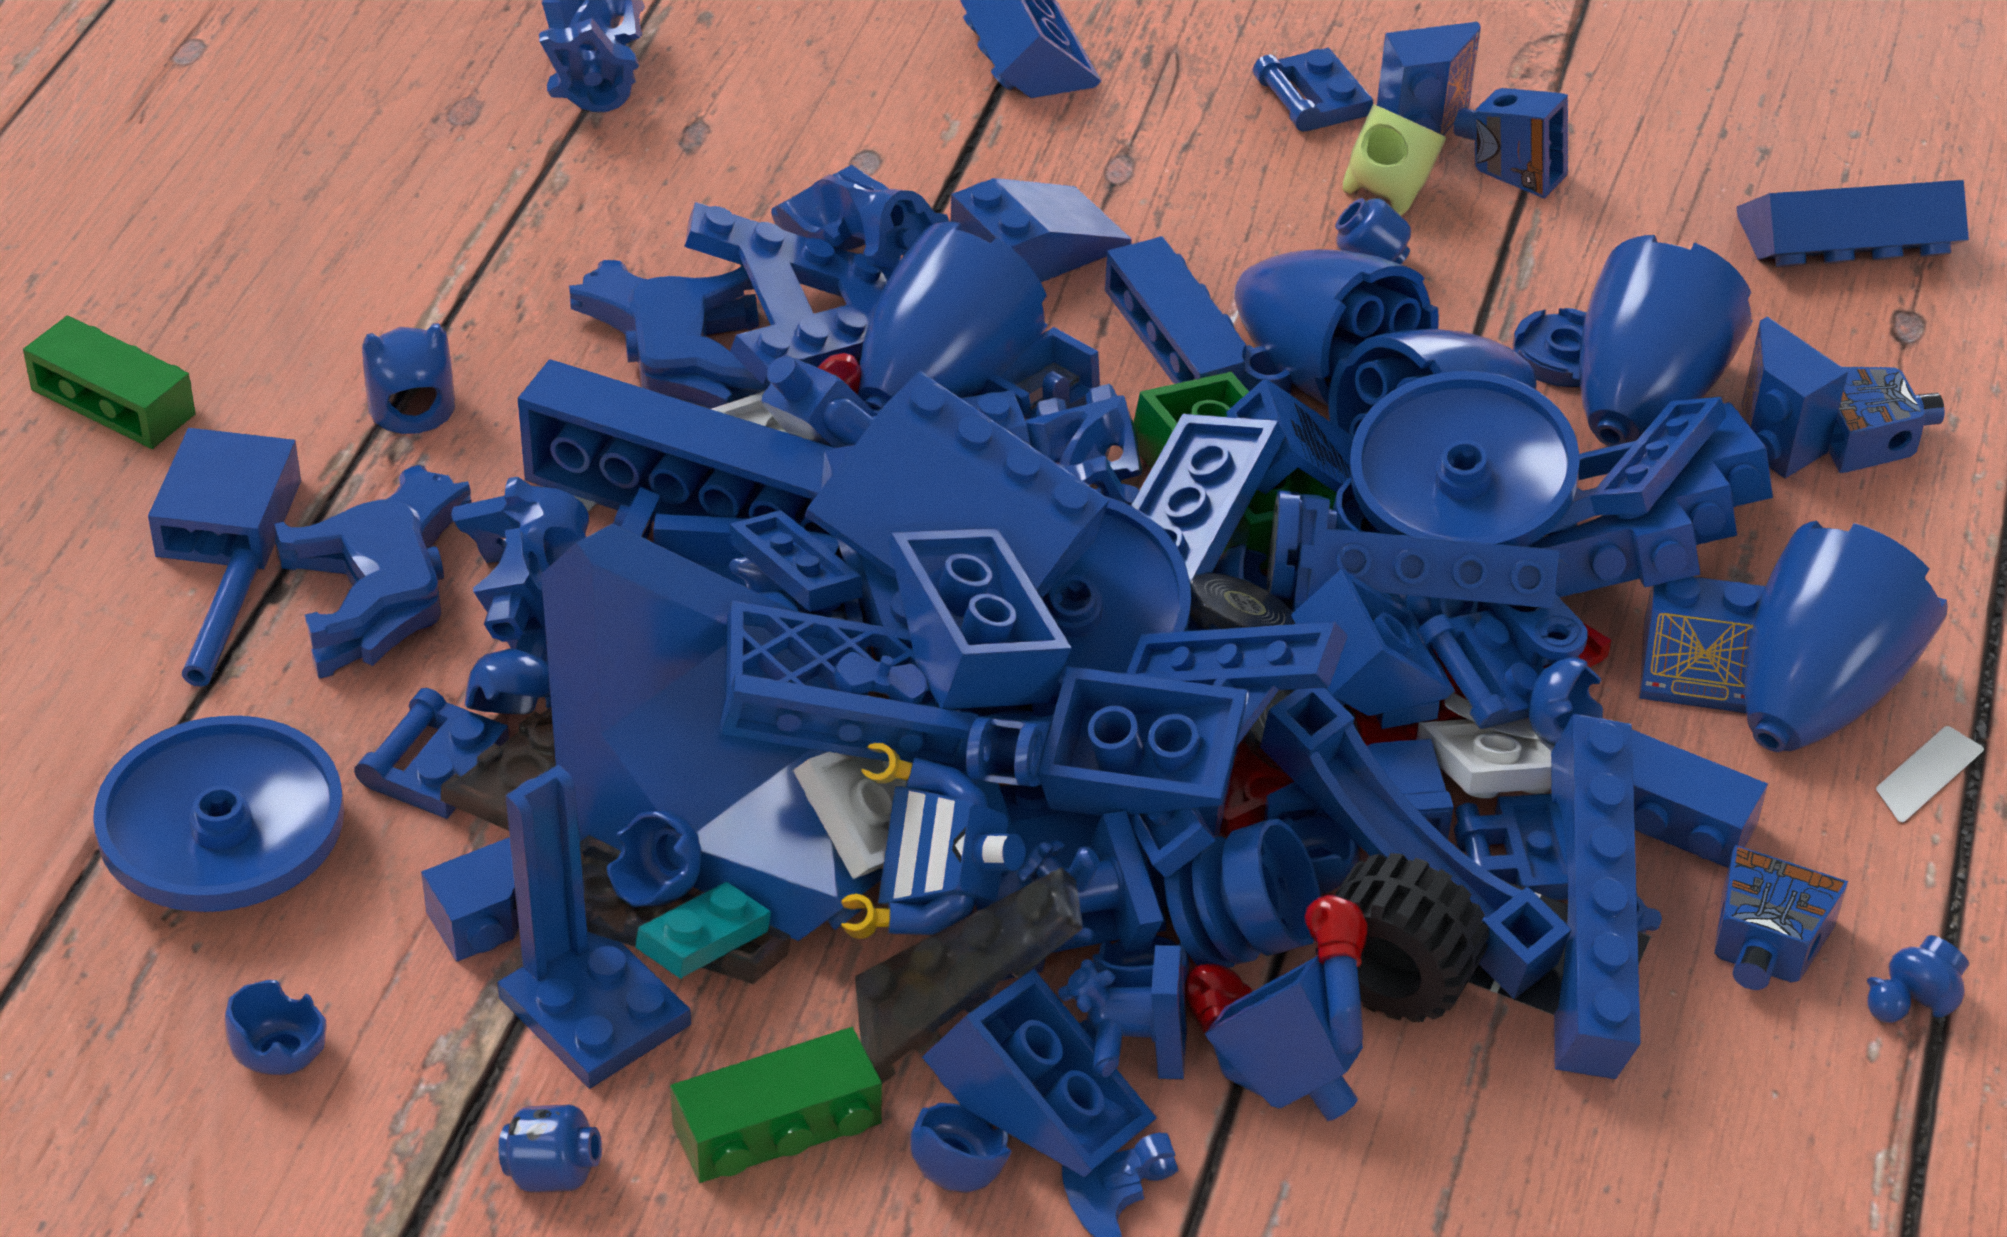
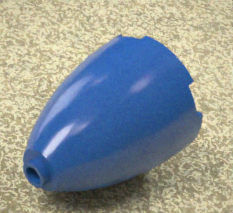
(1325, 303)
(952, 313)
(1657, 333)
(1402, 356)
(1834, 633)

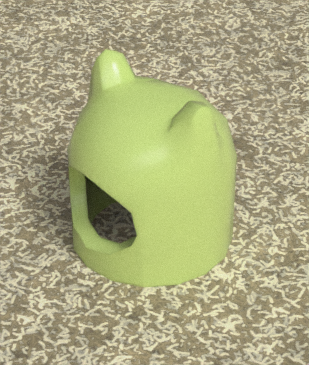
(1392, 158)

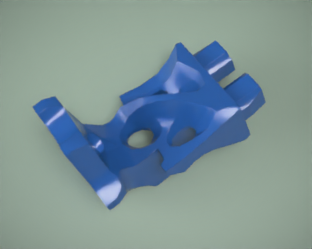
(591, 50)
(857, 211)
(1083, 438)
(538, 531)

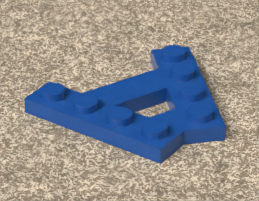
(777, 267)
(1645, 467)
(1240, 658)

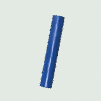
(220, 617)

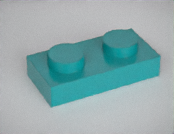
(703, 929)

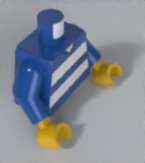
(939, 850)

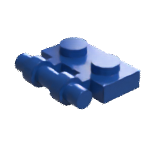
(1532, 840)

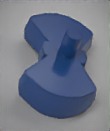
(861, 675)

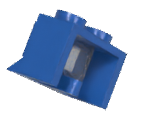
(1050, 369)

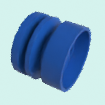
(1244, 896)

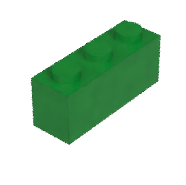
(109, 381)
(776, 1104)

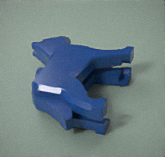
(668, 327)
(388, 562)

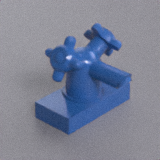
(1107, 878)
(1134, 1012)

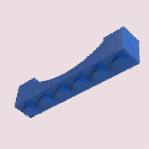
(1327, 758)
(1600, 980)

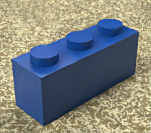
(1692, 800)

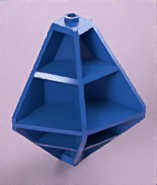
(639, 725)

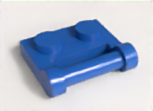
(1325, 82)
(1483, 665)
(449, 752)

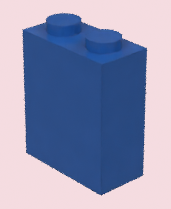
(224, 496)

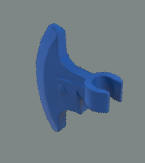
(1116, 1183)

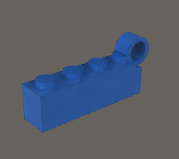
(1180, 319)

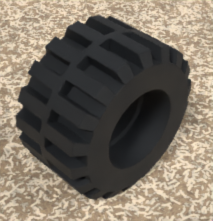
(1419, 936)

